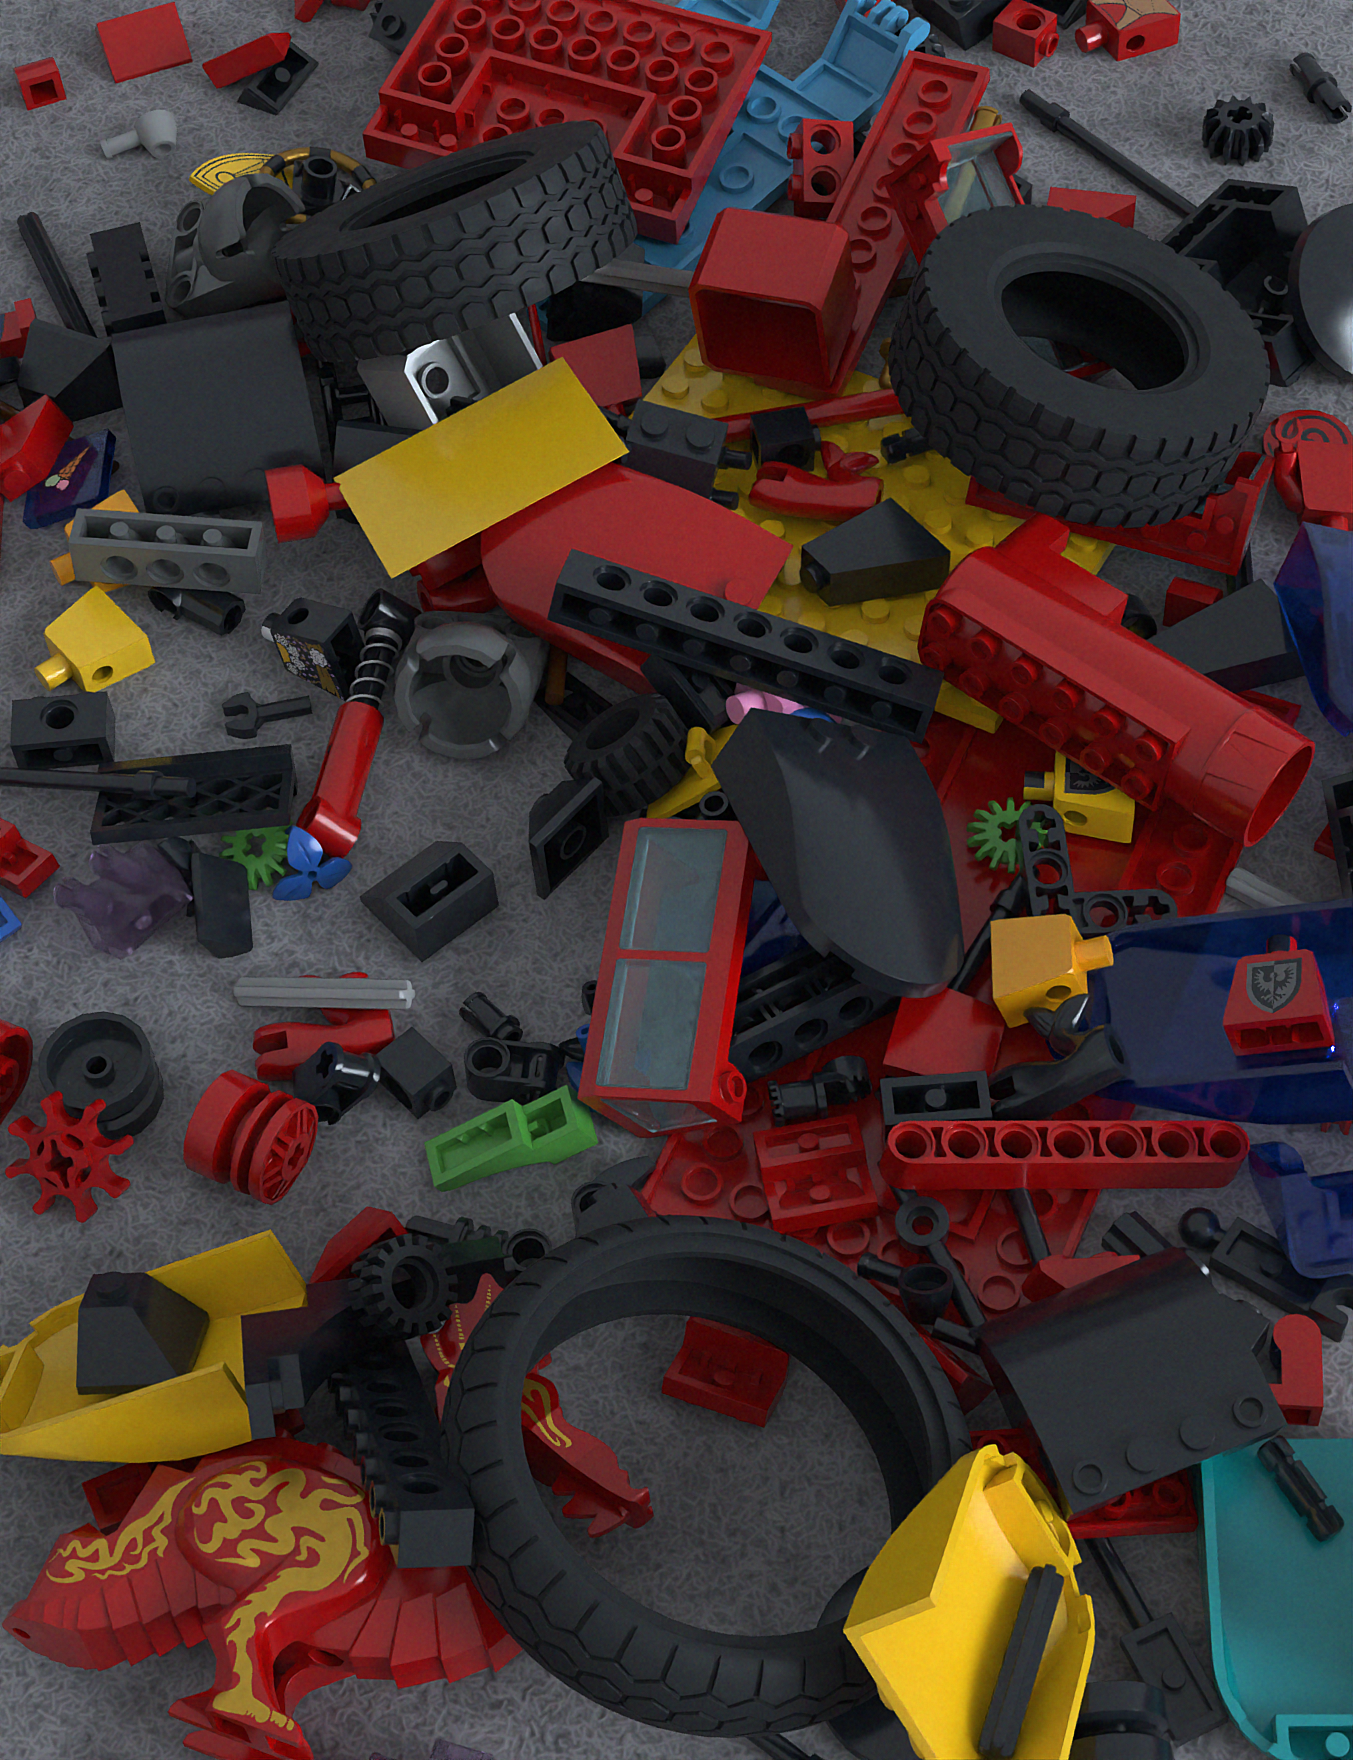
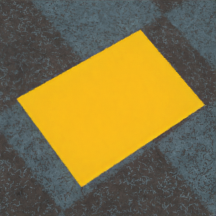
(479, 466)

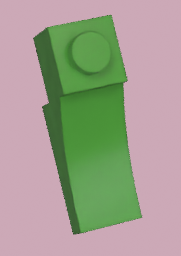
(511, 1138)

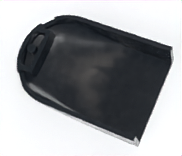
(850, 845)

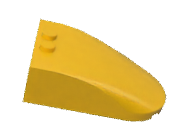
(165, 1420)
(946, 1601)

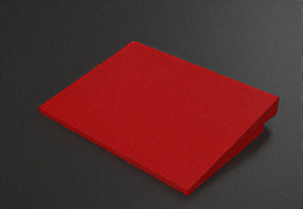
(643, 70)

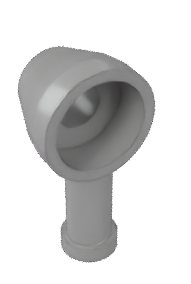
(153, 130)

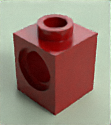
(1025, 33)

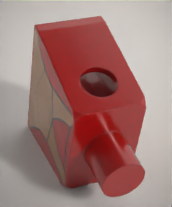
(1128, 27)

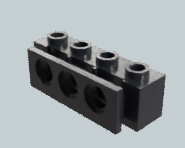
(808, 1026)

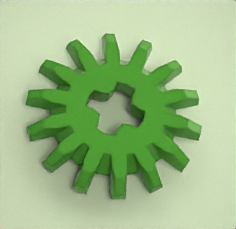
(990, 834)
(269, 862)

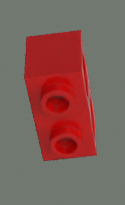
(812, 167)

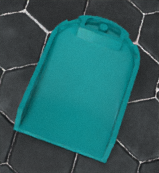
(1279, 1601)

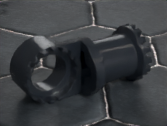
(835, 1084)

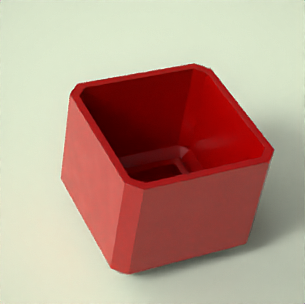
(774, 297)

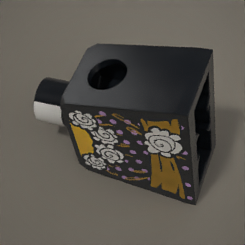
(317, 644)

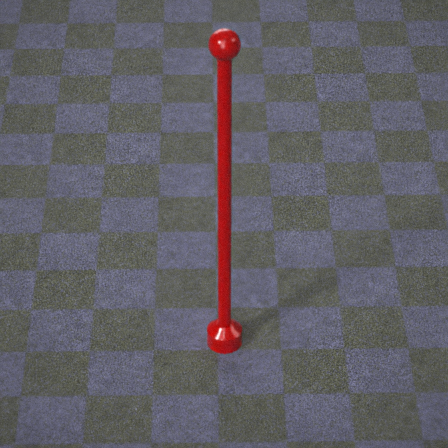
(303, 501)

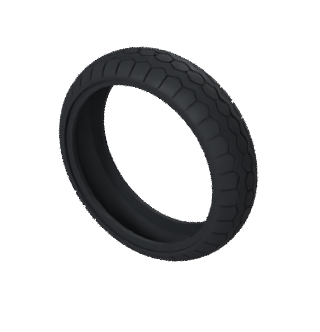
(551, 1596)

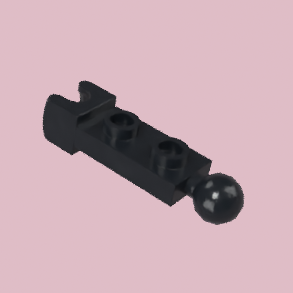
(1260, 1265)

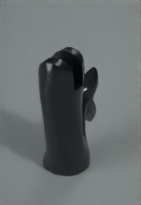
(1044, 1087)

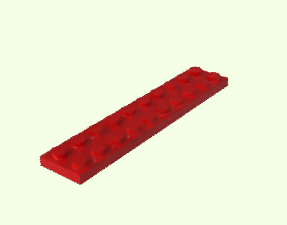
(925, 103)

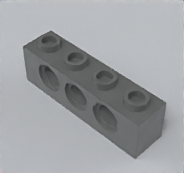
(168, 551)

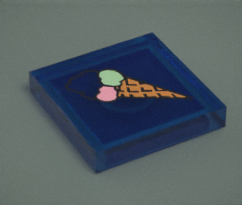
(75, 481)

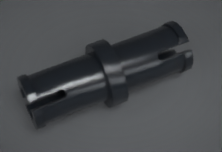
(1320, 88)

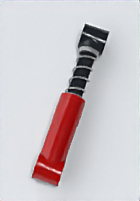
(357, 727)

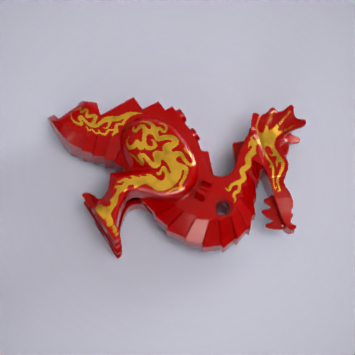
(288, 1572)

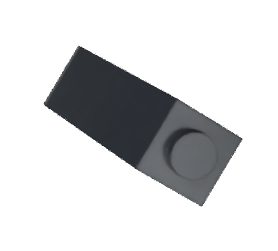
(874, 558)

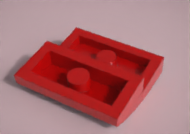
(943, 1036)
(815, 1174)

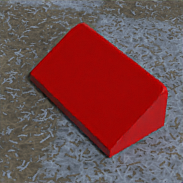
(247, 59)

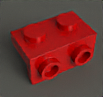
(728, 1371)

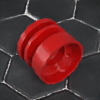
(250, 1136)

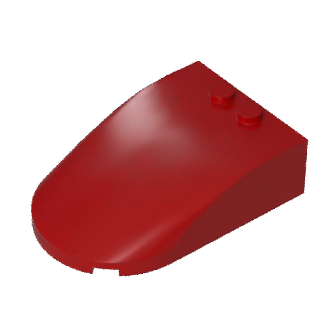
(633, 524)

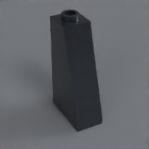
(1236, 640)

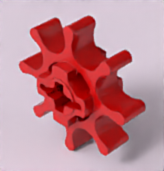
(69, 1156)

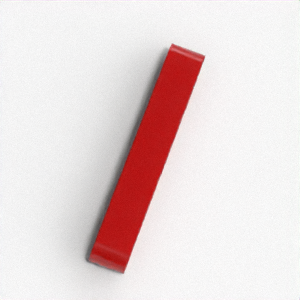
(1044, 1168)

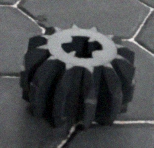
(1237, 130)

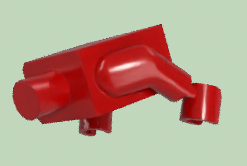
(1314, 478)

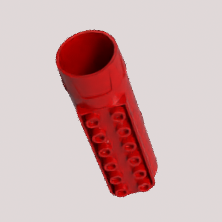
(1052, 658)

